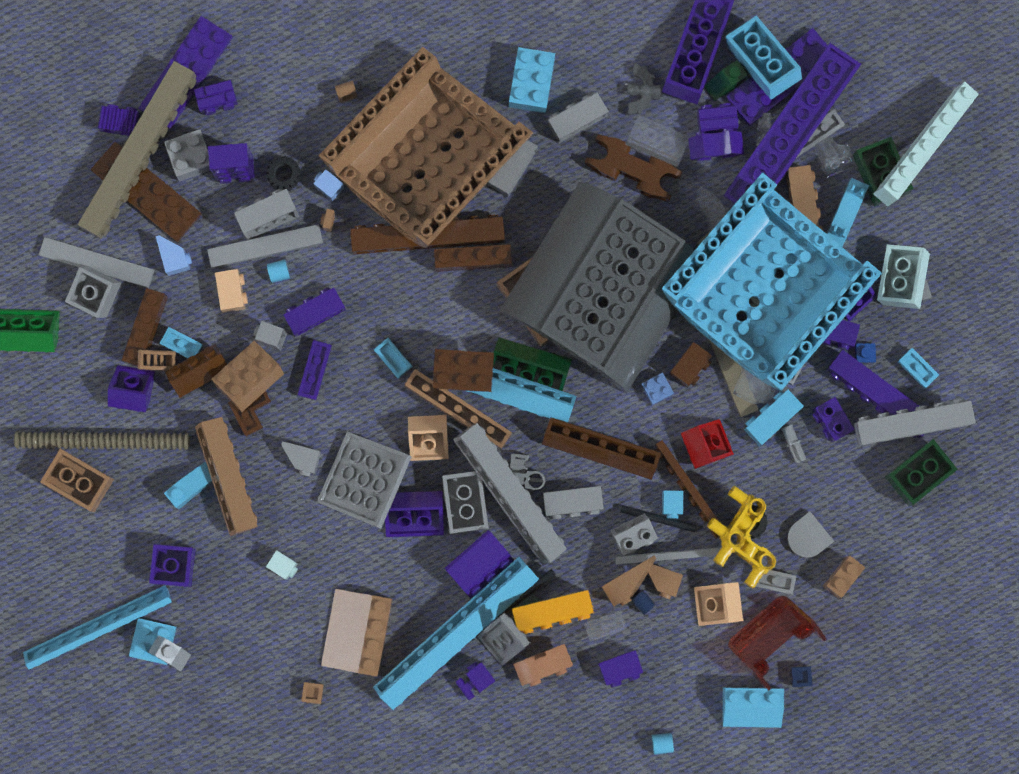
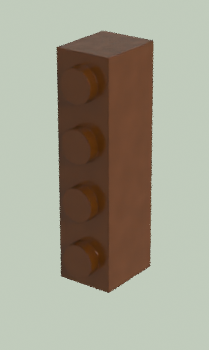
(473, 258)
(145, 326)

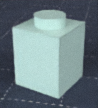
(282, 565)

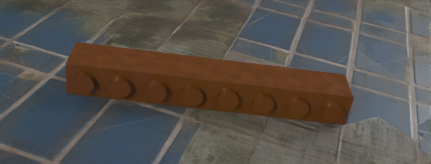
(457, 233)

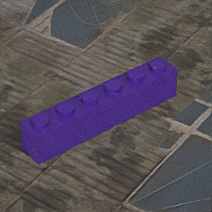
(869, 385)

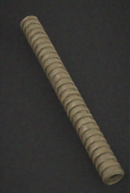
(101, 440)

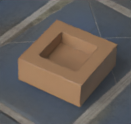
(327, 220)
(312, 693)

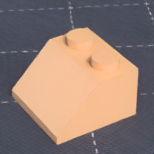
(428, 437)
(718, 604)

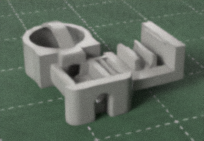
(518, 467)

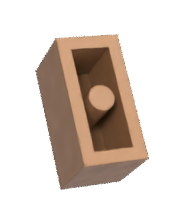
(844, 576)

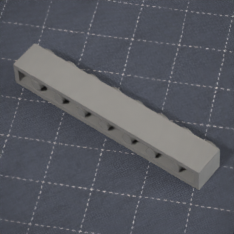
(510, 493)

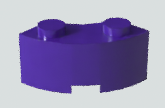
(725, 144)

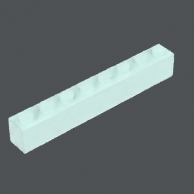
(926, 144)

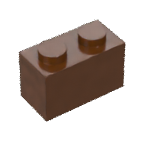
(690, 365)

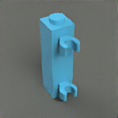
(847, 211)

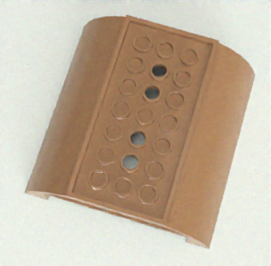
(405, 135)

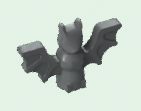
(646, 90)

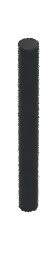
(659, 519)
(542, 580)

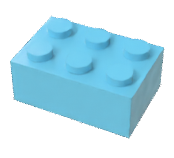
(531, 80)

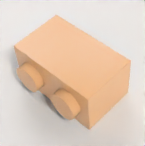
(230, 290)

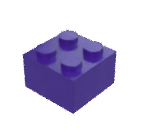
(172, 565)

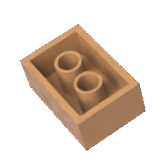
(248, 376)
(77, 480)

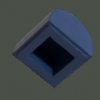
(643, 602)

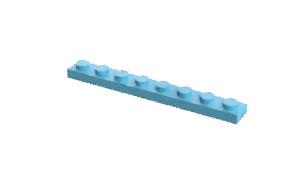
(97, 627)

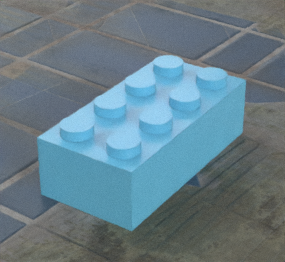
(763, 57)

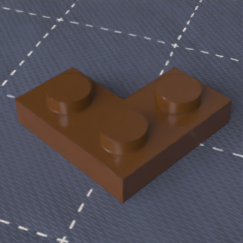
(248, 419)

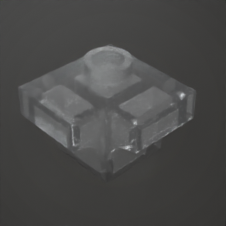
(832, 156)

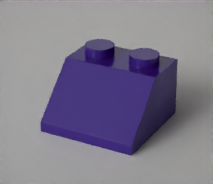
(130, 388)

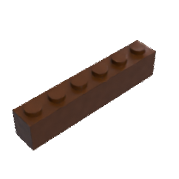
(601, 448)

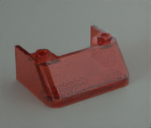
(768, 632)

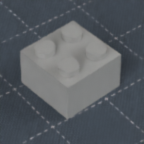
(188, 155)
(93, 292)

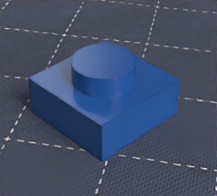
(865, 352)

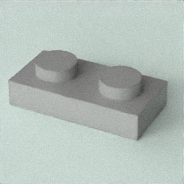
(777, 582)

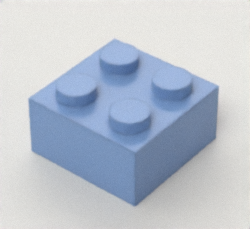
(657, 389)

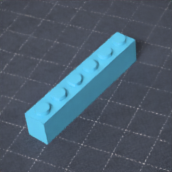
(530, 396)

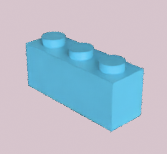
(773, 417)

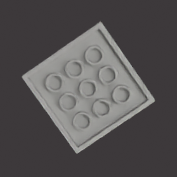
(364, 479)

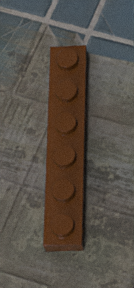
(685, 484)

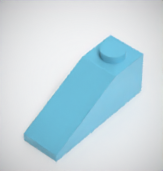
(189, 486)

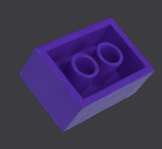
(231, 162)

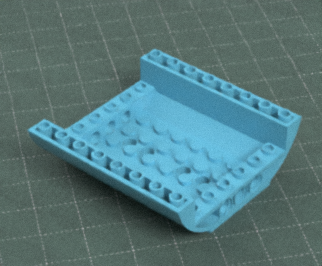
(792, 311)

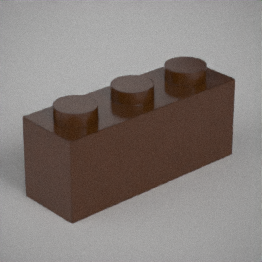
(196, 370)

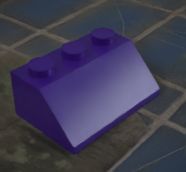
(415, 514)
(479, 564)

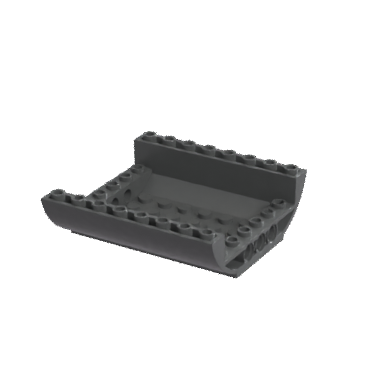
(581, 265)

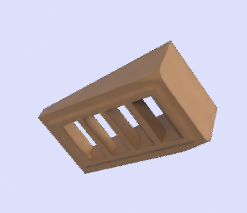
(170, 360)

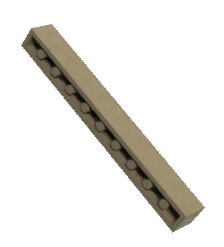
(137, 150)

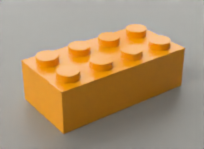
(553, 610)

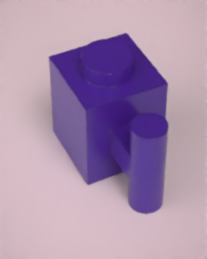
(479, 678)

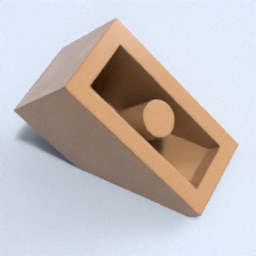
(665, 581)

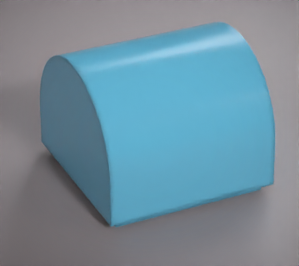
(278, 271)
(662, 743)

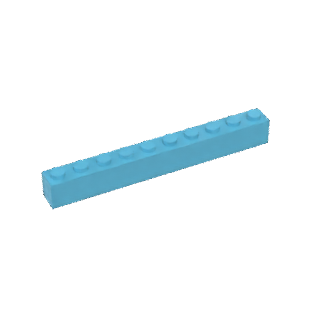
(455, 633)

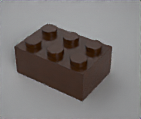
(463, 370)

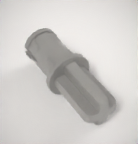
(793, 443)

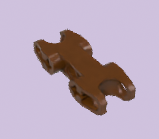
(621, 162)

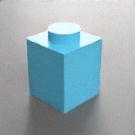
(672, 504)

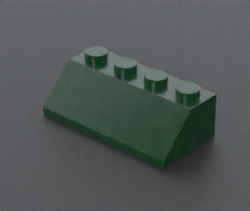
(531, 363)

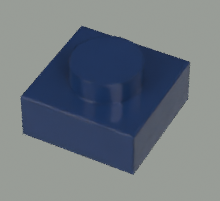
(801, 676)

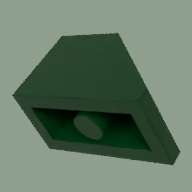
(726, 80)

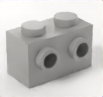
(634, 534)

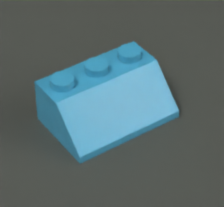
(752, 707)

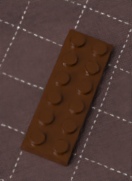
(153, 198)

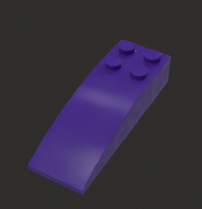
(697, 49)

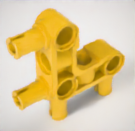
(741, 527)

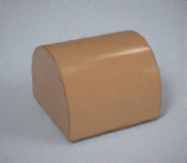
(346, 91)

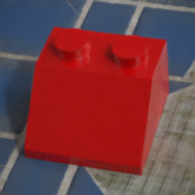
(707, 443)

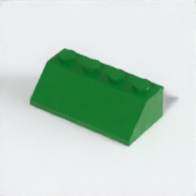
(29, 330)

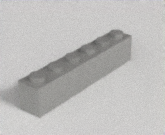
(914, 423)

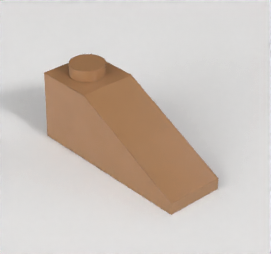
(627, 584)

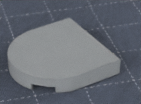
(808, 537)

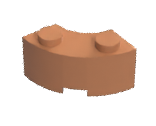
(542, 665)

